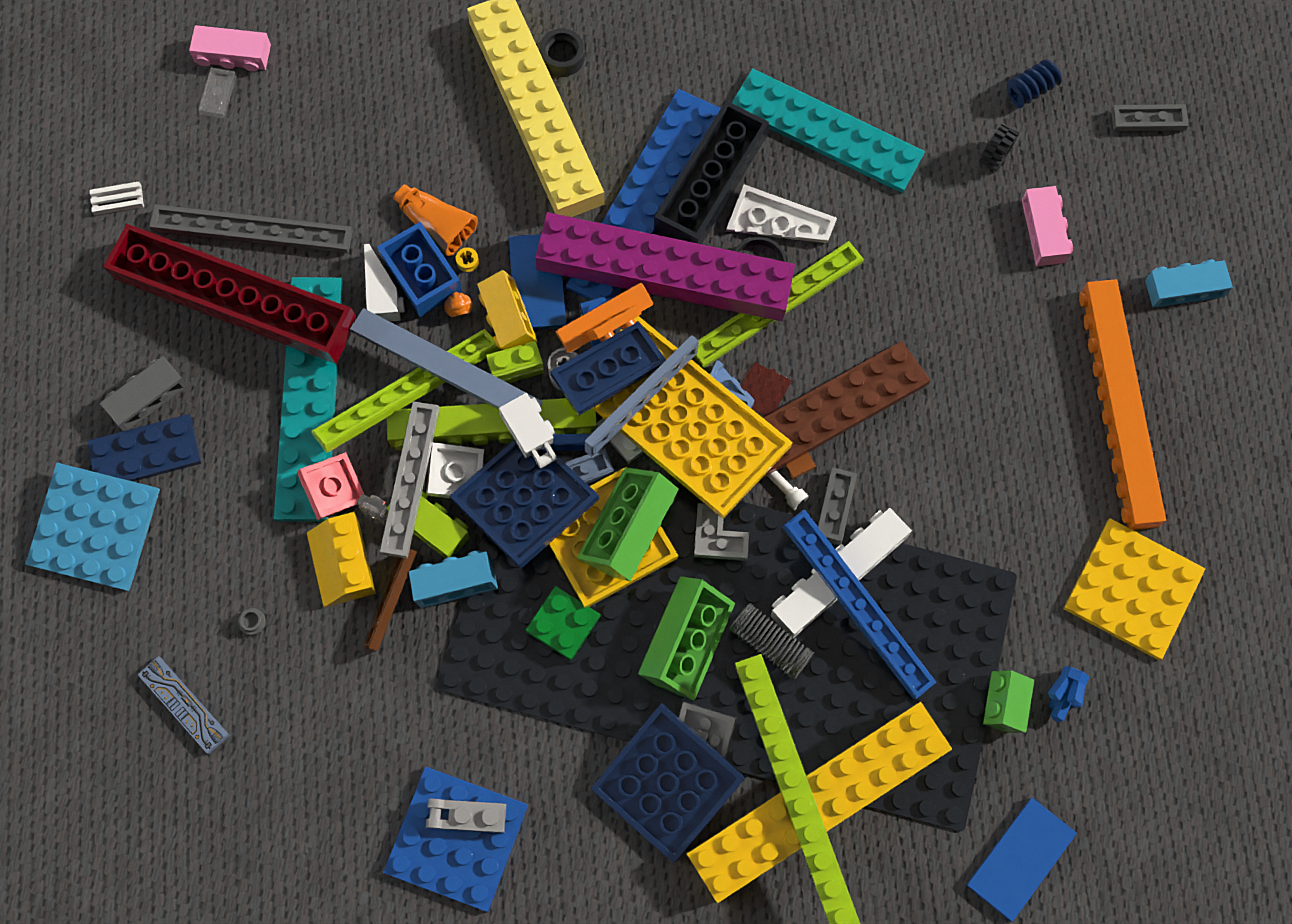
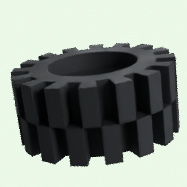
(998, 147)

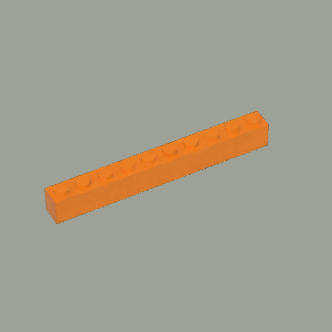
(1122, 405)

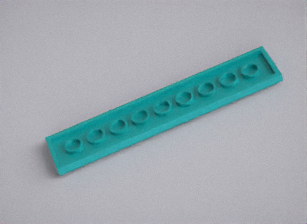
(306, 404)

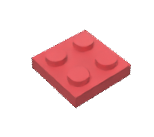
(331, 485)

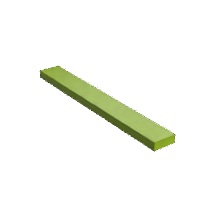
(802, 288)
(396, 395)

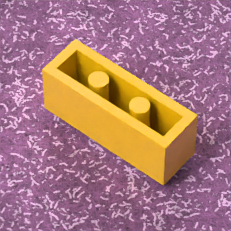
(505, 311)

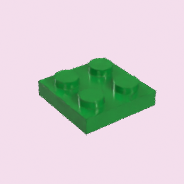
(563, 623)

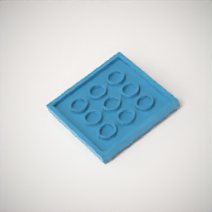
(92, 526)

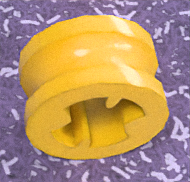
(470, 266)

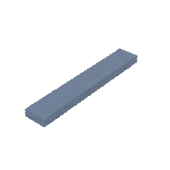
(641, 396)

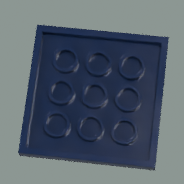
(523, 504)
(668, 783)

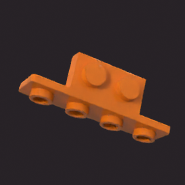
(605, 318)

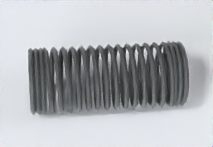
(745, 617)

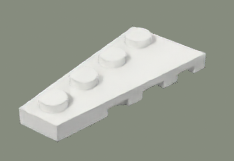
(776, 217)

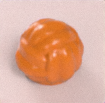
(458, 304)

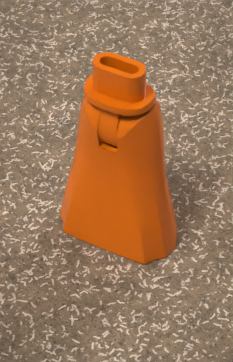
(442, 221)

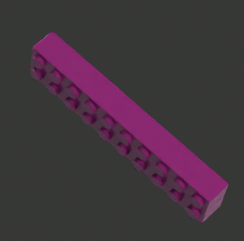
(665, 266)

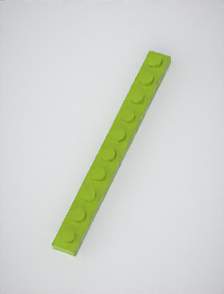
(796, 792)

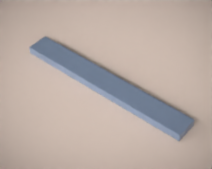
(435, 360)

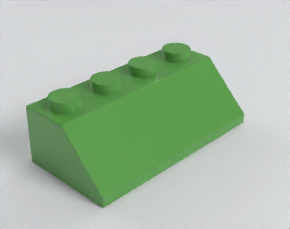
(628, 523)
(687, 637)

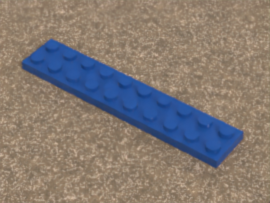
(654, 175)

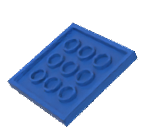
(454, 862)

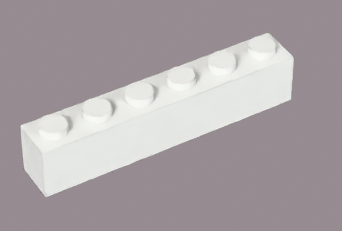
(861, 555)

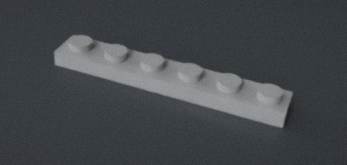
(410, 480)

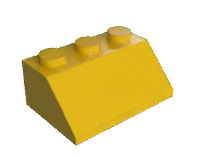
(340, 560)

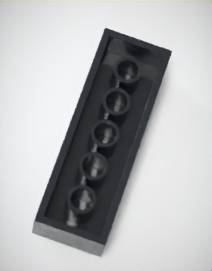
(711, 175)

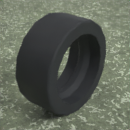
(562, 35)

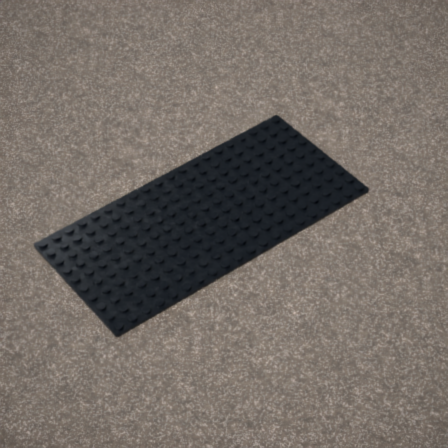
(940, 605)

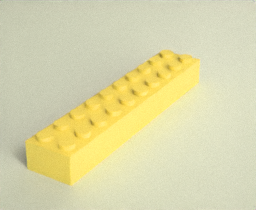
(536, 107)

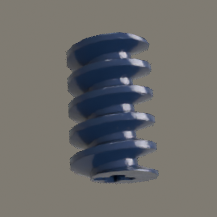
(1033, 82)

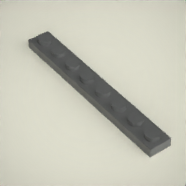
(251, 228)

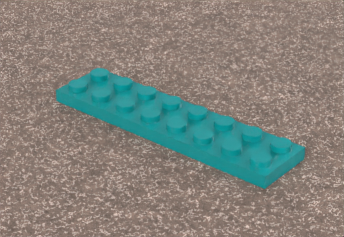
(829, 131)

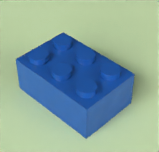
(419, 269)

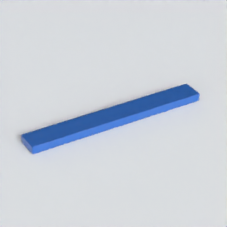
(859, 604)

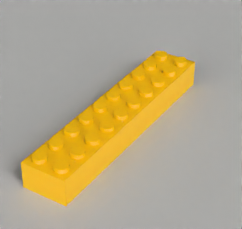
(839, 790)

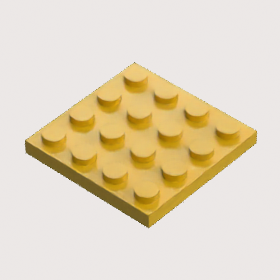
(589, 582)
(1134, 589)

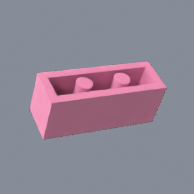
(230, 48)
(1046, 226)

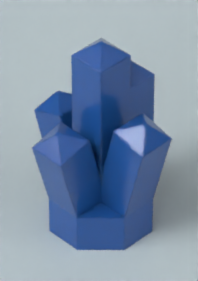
(1067, 692)

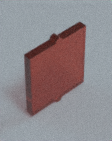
(765, 388)

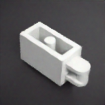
(528, 428)

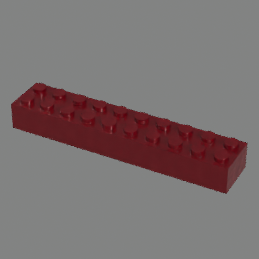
(231, 293)

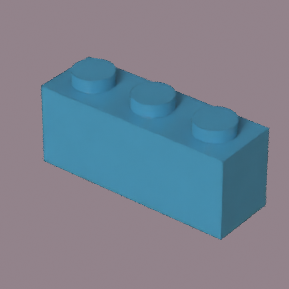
(1188, 283)
(453, 579)

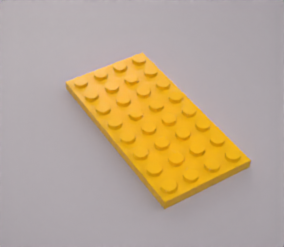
(701, 433)

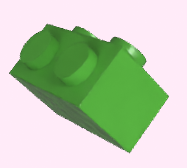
(1008, 701)

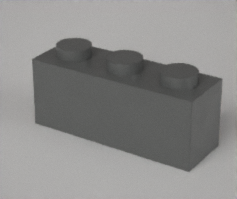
(143, 394)

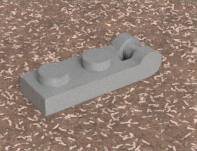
(467, 816)

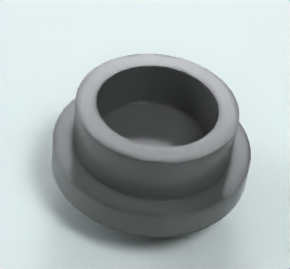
(251, 621)

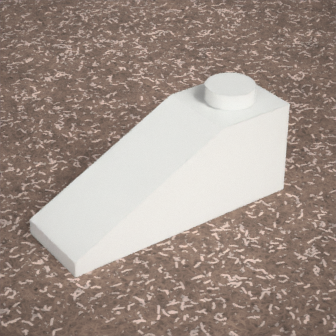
(381, 292)

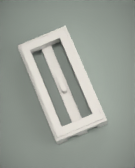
(137, 193)

